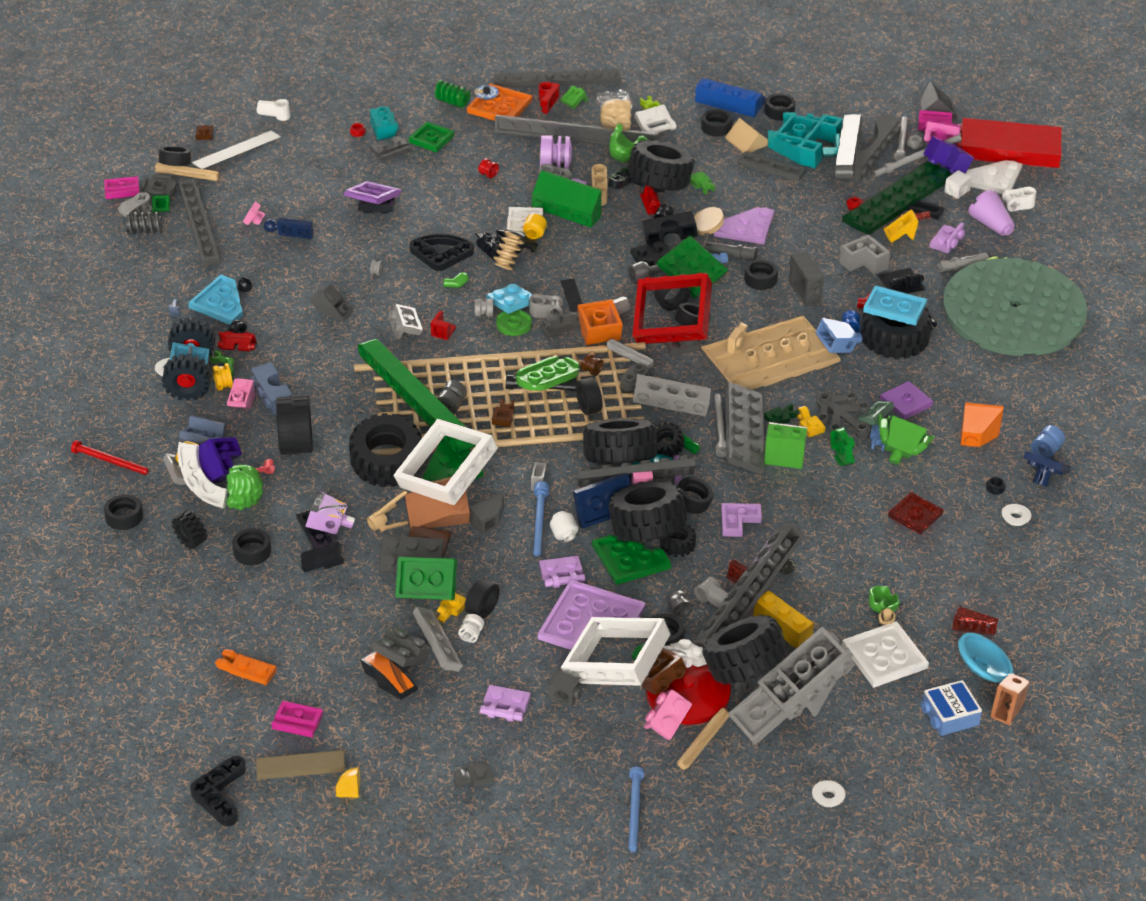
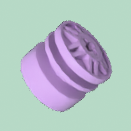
(555, 152)

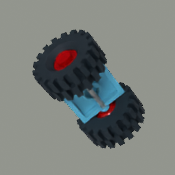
(188, 369)

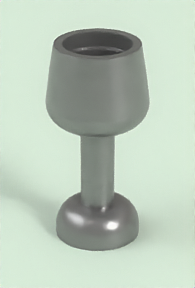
(641, 271)

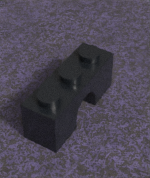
(681, 224)

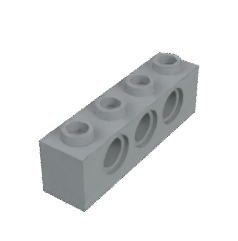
(671, 395)

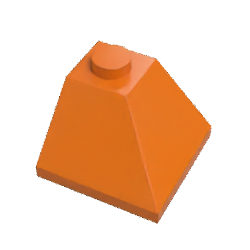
(980, 423)

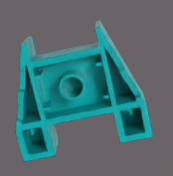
(798, 137)

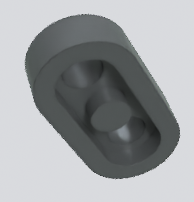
(628, 380)

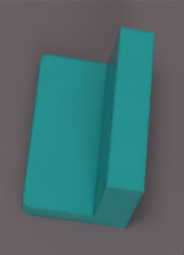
(832, 151)

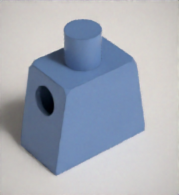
(837, 336)

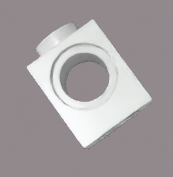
(958, 184)

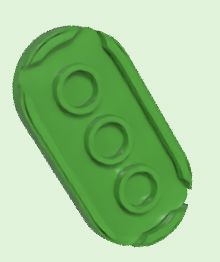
(547, 373)

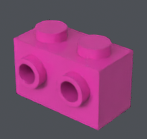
(940, 130)

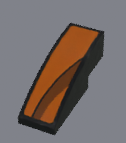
(388, 675)

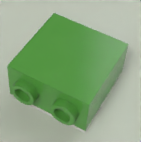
(785, 445)

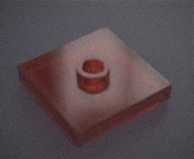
(915, 513)

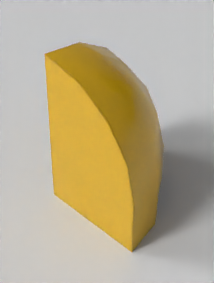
(349, 783)

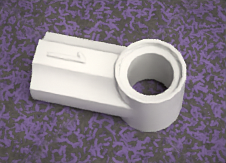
(279, 109)

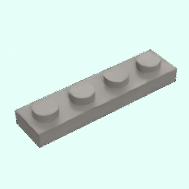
(437, 639)

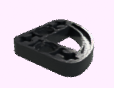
(440, 261)

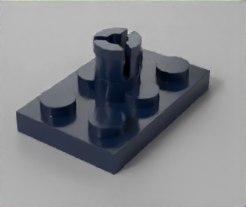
(1045, 467)
(593, 500)

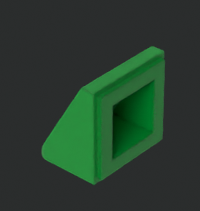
(161, 203)

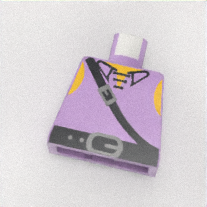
(328, 514)

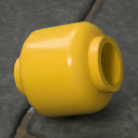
(534, 226)

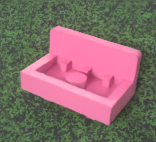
(667, 714)

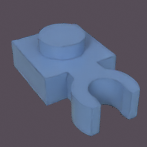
(875, 437)

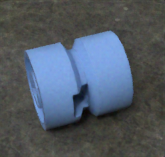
(1048, 442)

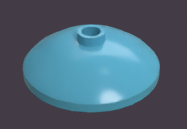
(984, 657)

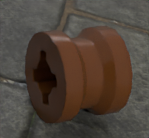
(592, 364)

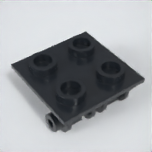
(490, 243)
(903, 281)

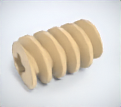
(508, 250)

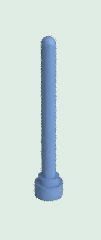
(541, 491)

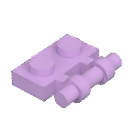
(561, 570)
(505, 698)

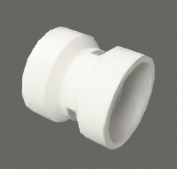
(471, 628)

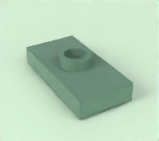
(879, 407)

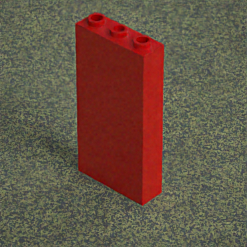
(1011, 141)

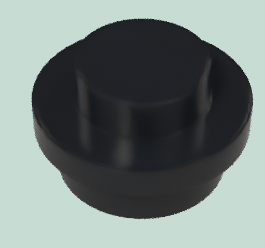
(995, 485)

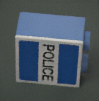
(951, 708)

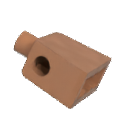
(1011, 690)

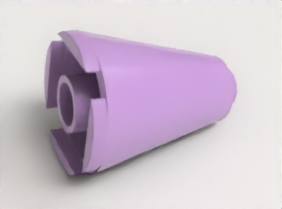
(992, 213)

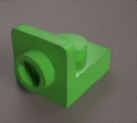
(574, 97)

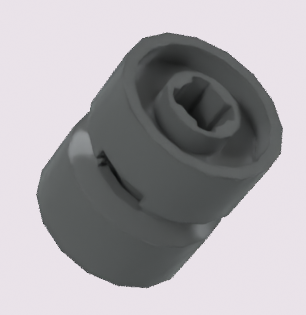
(452, 395)

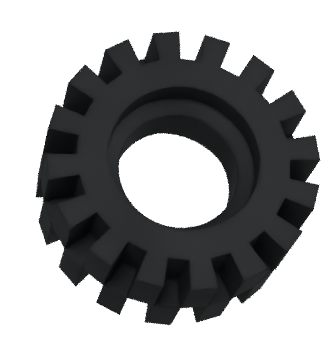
(669, 431)
(189, 529)
(680, 547)

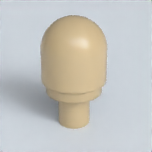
(886, 617)

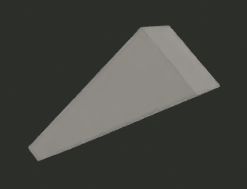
(538, 473)

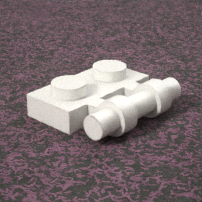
(690, 653)

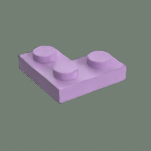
(735, 514)

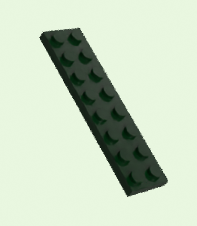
(896, 198)

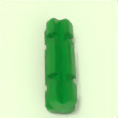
(693, 447)

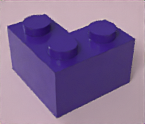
(948, 155)
(217, 457)

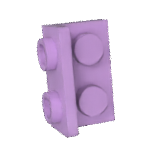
(947, 238)

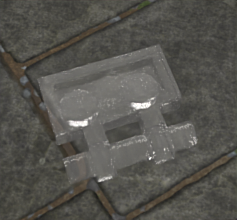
(605, 96)

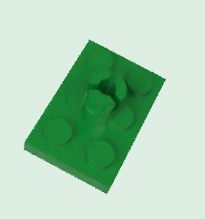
(426, 578)

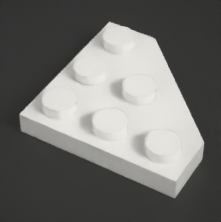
(995, 176)

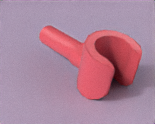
(268, 467)

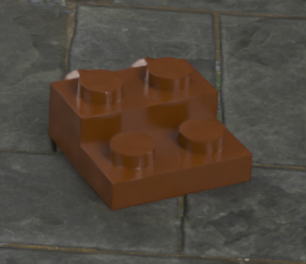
(664, 671)

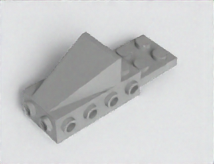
(794, 684)

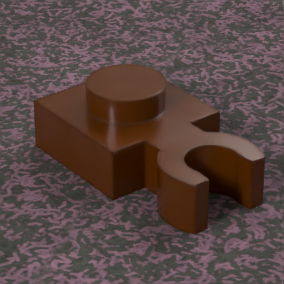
(504, 414)

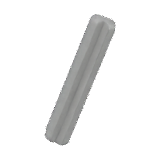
(629, 353)

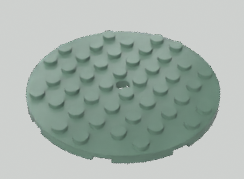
(1046, 315)

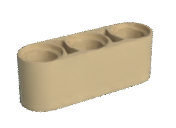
(599, 180)

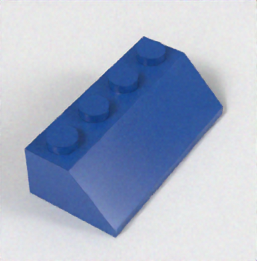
(729, 97)

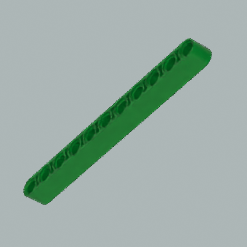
(410, 389)

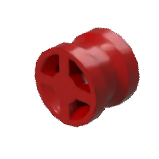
(488, 168)

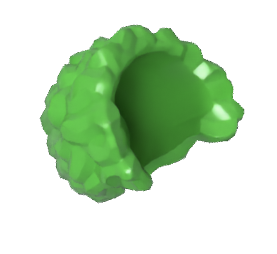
(620, 146)
(243, 487)

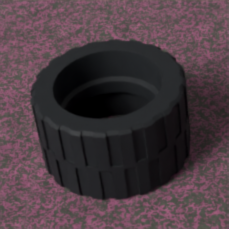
(294, 424)

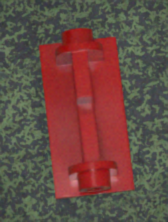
(650, 200)
(245, 341)

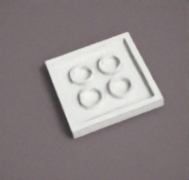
(885, 654)

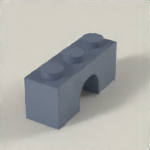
(267, 385)

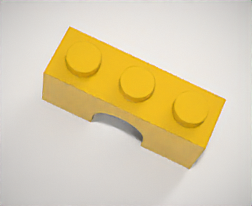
(794, 625)

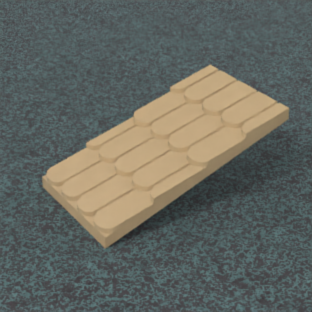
(772, 354)

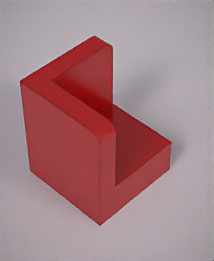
(441, 328)

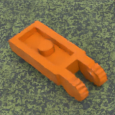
(246, 667)

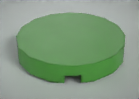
(514, 327)

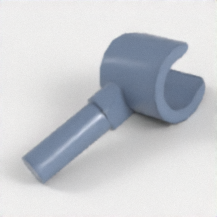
(174, 310)

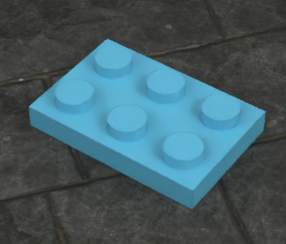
(895, 305)

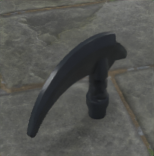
(528, 243)

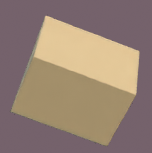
(746, 137)

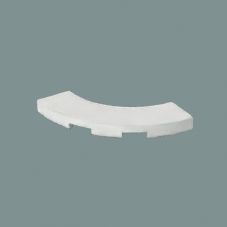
(196, 479)

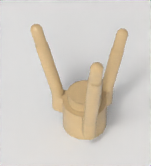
(378, 519)

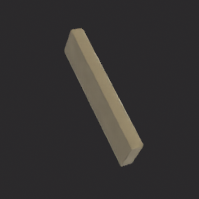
(300, 764)

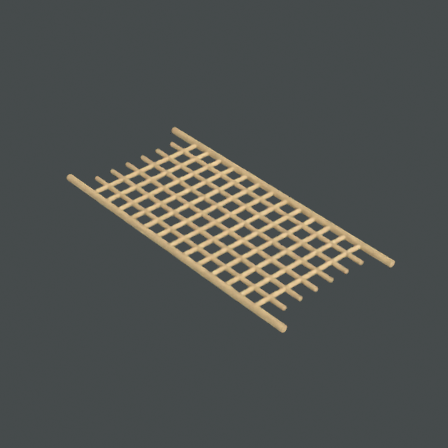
(513, 356)

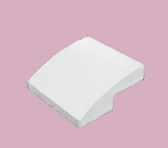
(518, 215)

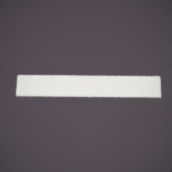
(236, 149)

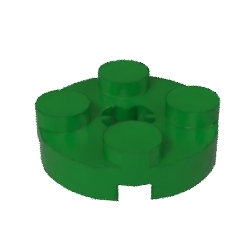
(843, 446)

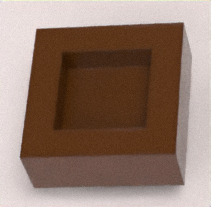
(204, 132)

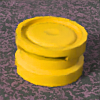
(222, 377)

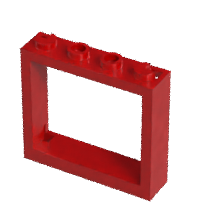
(675, 333)

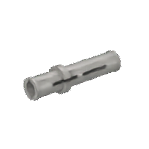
(958, 263)

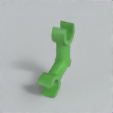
(223, 359)

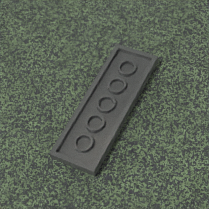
(744, 428)
(663, 468)

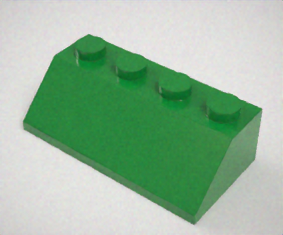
(567, 199)

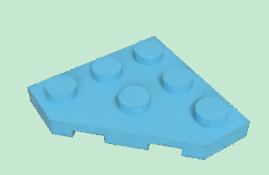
(219, 300)

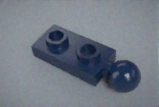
(290, 227)

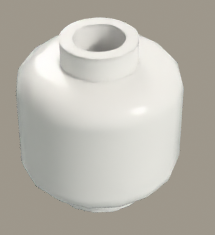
(564, 526)

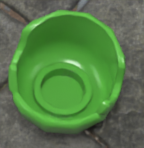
(881, 599)

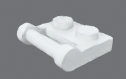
(653, 117)

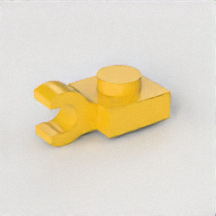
(813, 424)
(451, 607)

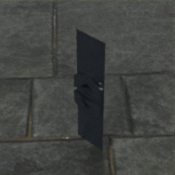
(571, 293)

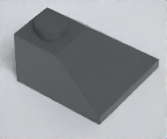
(936, 100)

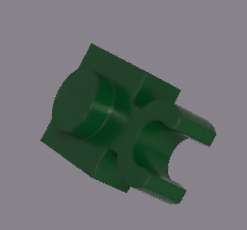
(780, 415)

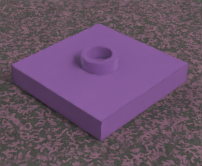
(907, 400)

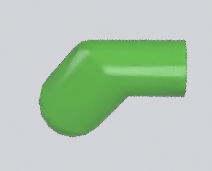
(456, 282)

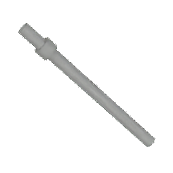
(889, 167)

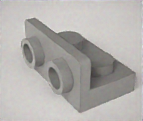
(404, 320)

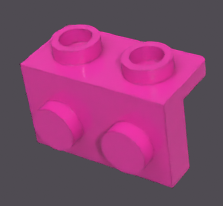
(933, 115)

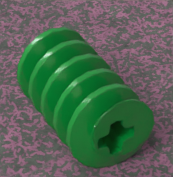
(452, 94)

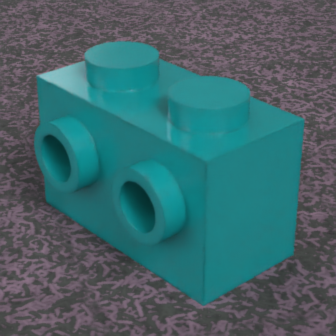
(383, 122)

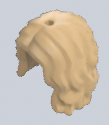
(616, 112)

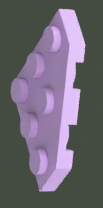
(747, 226)

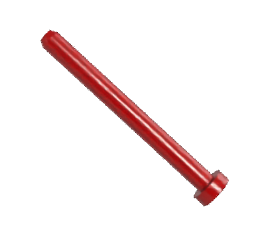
(78, 447)

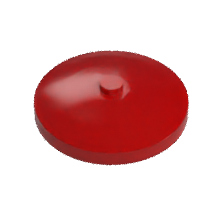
(700, 690)

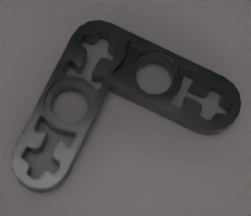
(622, 178)
(211, 790)

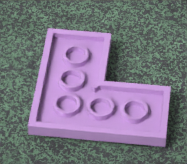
(576, 608)

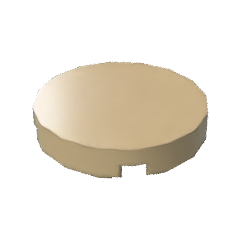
(709, 220)

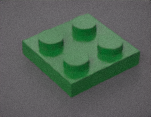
(431, 137)

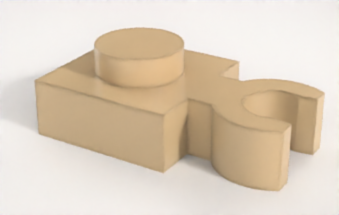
(736, 338)

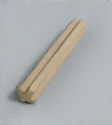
(187, 172)
(703, 739)

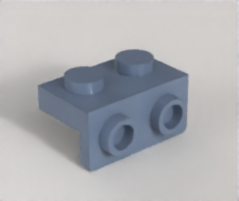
(202, 429)

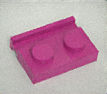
(121, 187)
(297, 719)

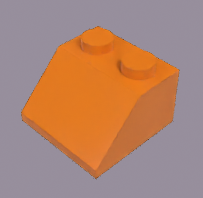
(599, 322)

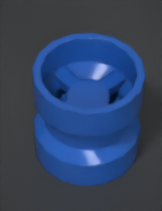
(852, 319)

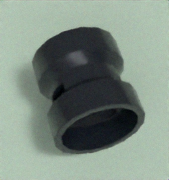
(663, 210)

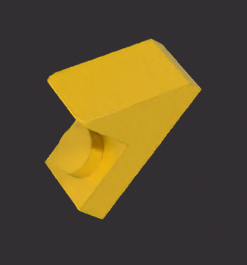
(905, 224)

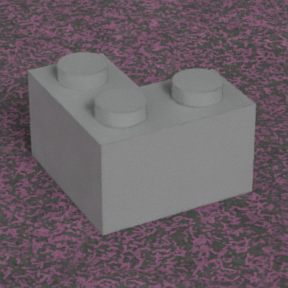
(865, 252)

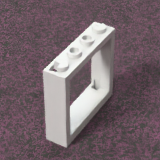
(464, 475)
(616, 673)

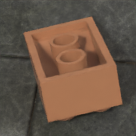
(432, 513)

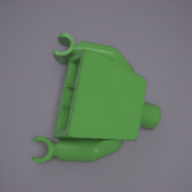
(902, 438)

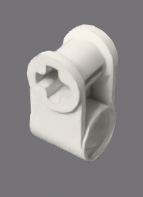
(1022, 198)

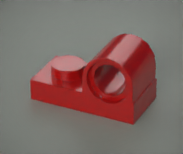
(548, 95)

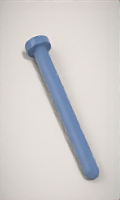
(636, 775)

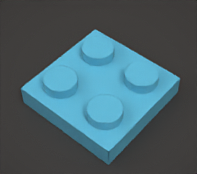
(510, 298)

